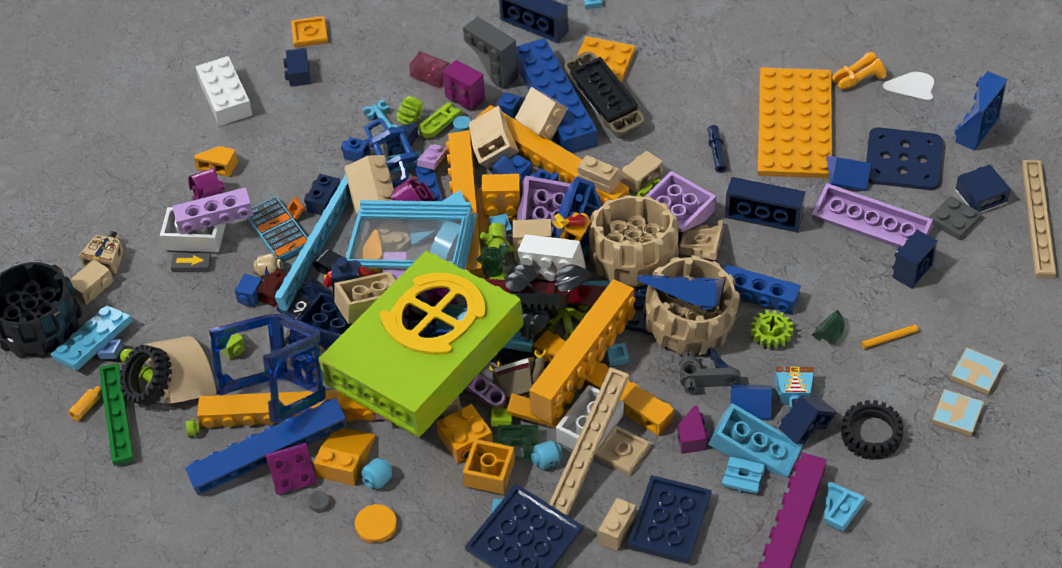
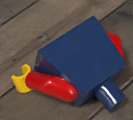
(347, 270)

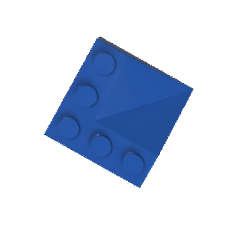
(984, 111)

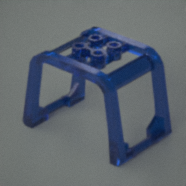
(275, 364)

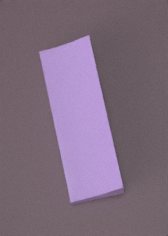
(869, 216)

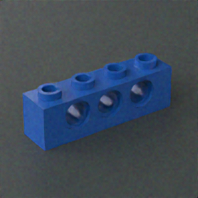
(765, 289)

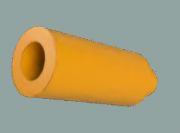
(85, 403)

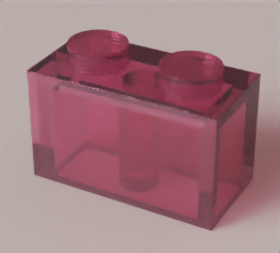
(428, 69)

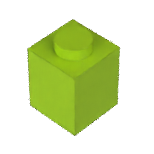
(234, 347)

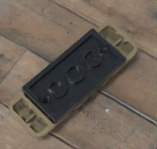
(605, 93)

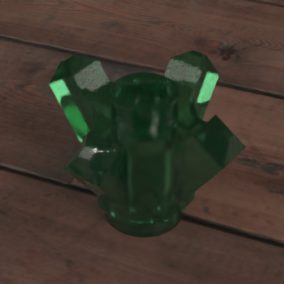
(493, 259)

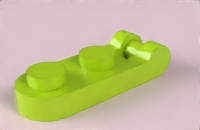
(439, 120)

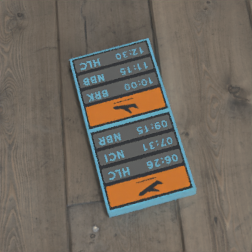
(277, 228)

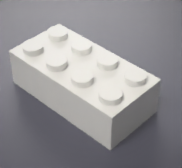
(224, 91)

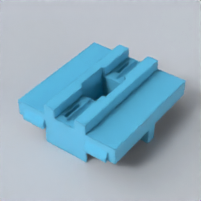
(734, 479)

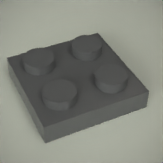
(955, 217)

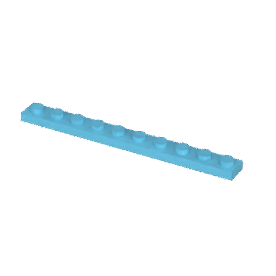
(313, 246)

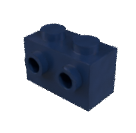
(321, 193)

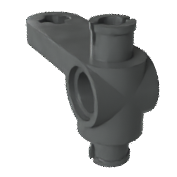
(693, 377)

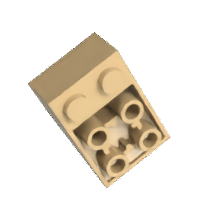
(491, 138)

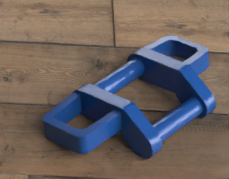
(388, 134)

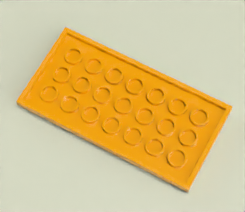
(794, 122)

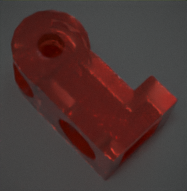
(268, 288)

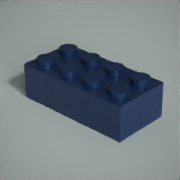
(539, 17)
(764, 204)

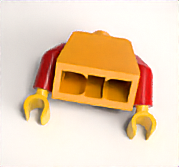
(575, 226)

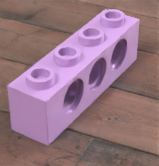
(212, 210)

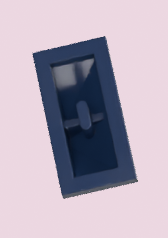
(313, 287)

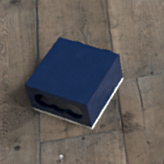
(983, 189)

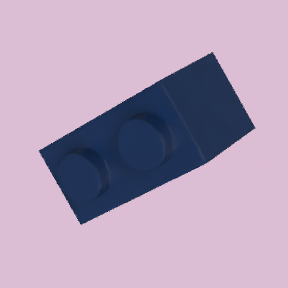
(297, 67)

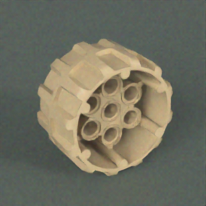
(632, 238)
(683, 324)

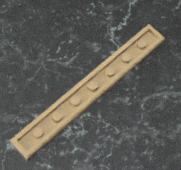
(1038, 219)
(589, 440)

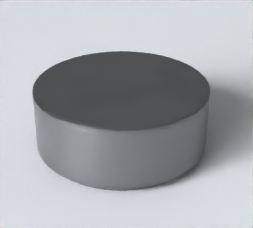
(319, 501)

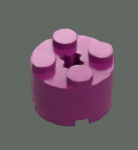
(205, 184)
(412, 191)

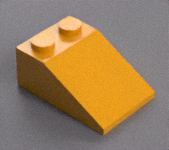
(343, 455)

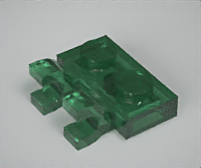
(518, 436)

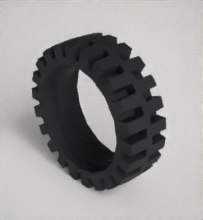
(159, 378)
(867, 448)

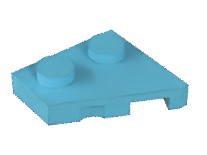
(841, 506)

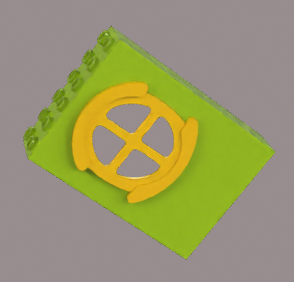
(415, 376)

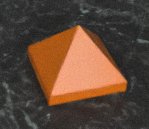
(295, 208)

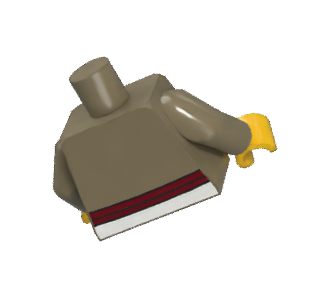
(519, 375)

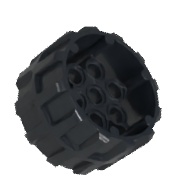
(36, 309)

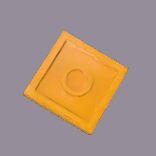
(309, 32)

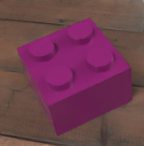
(464, 85)

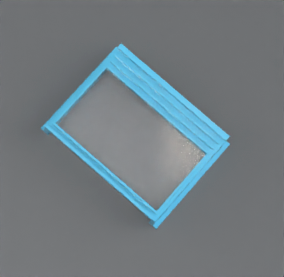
(401, 231)

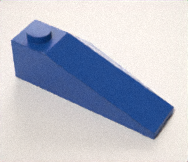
(695, 291)

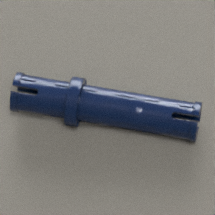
(716, 143)

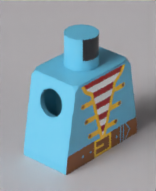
(793, 383)

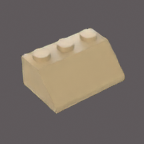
(369, 180)

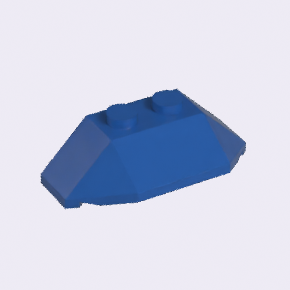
(579, 198)

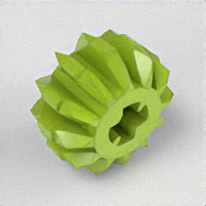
(409, 110)

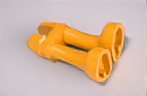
(846, 78)

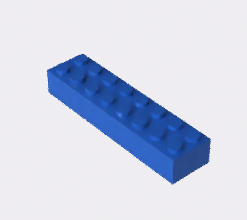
(543, 72)

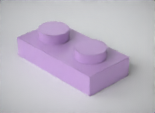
(432, 157)

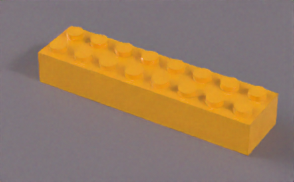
(582, 351)

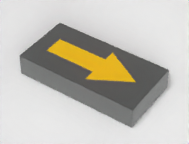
(190, 262)

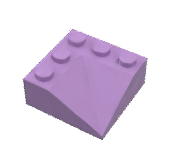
(540, 198)
(686, 200)

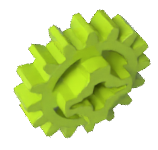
(781, 329)

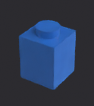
(246, 290)

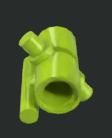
(496, 236)

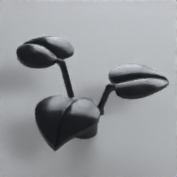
(521, 276)

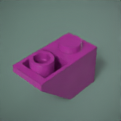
(691, 432)

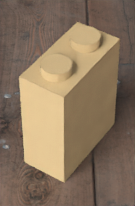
(541, 113)

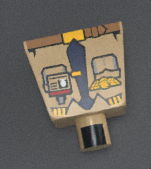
(104, 250)

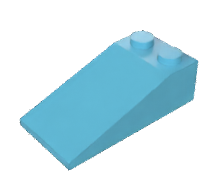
(753, 440)

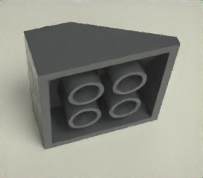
(495, 51)

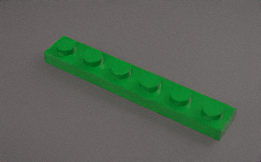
(116, 415)

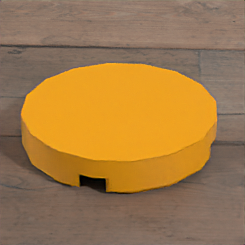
(375, 523)

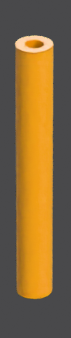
(889, 336)

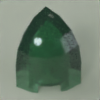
(831, 328)

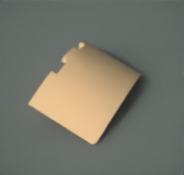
(190, 369)

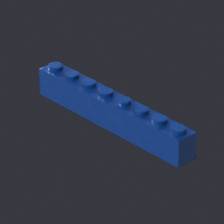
(251, 452)

